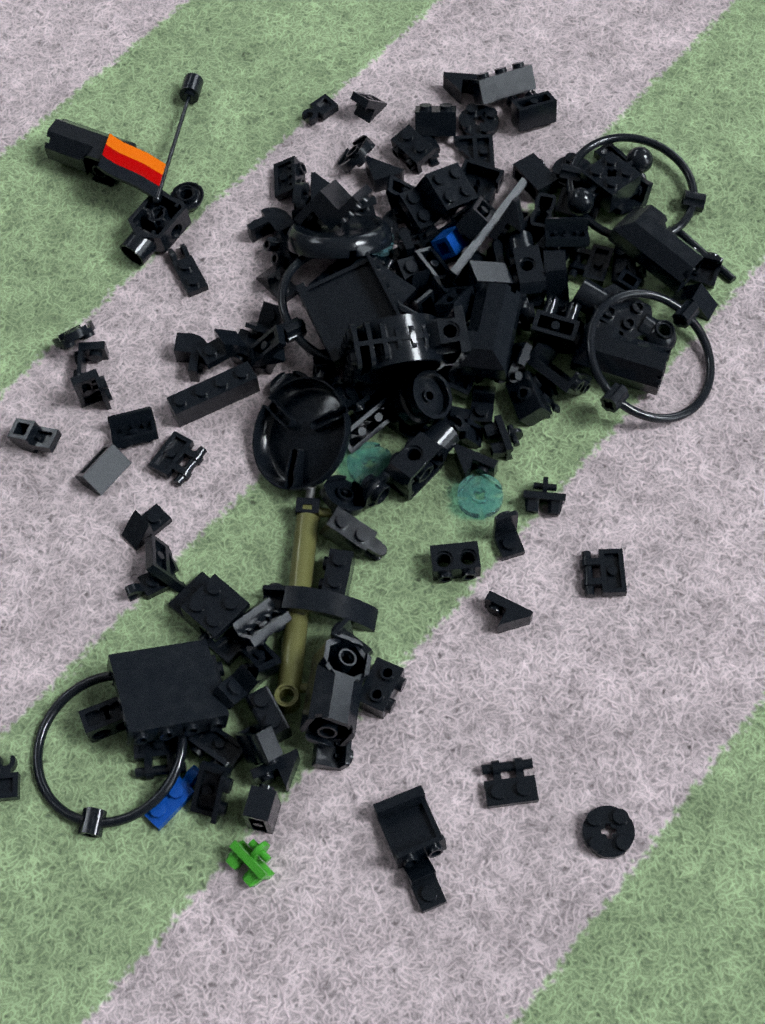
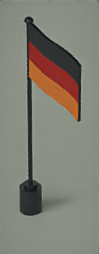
(139, 167)

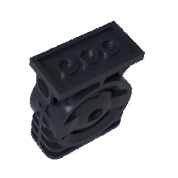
(404, 346)

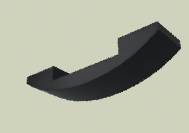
(330, 605)

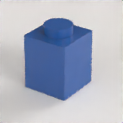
(449, 243)

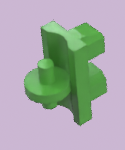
(254, 859)

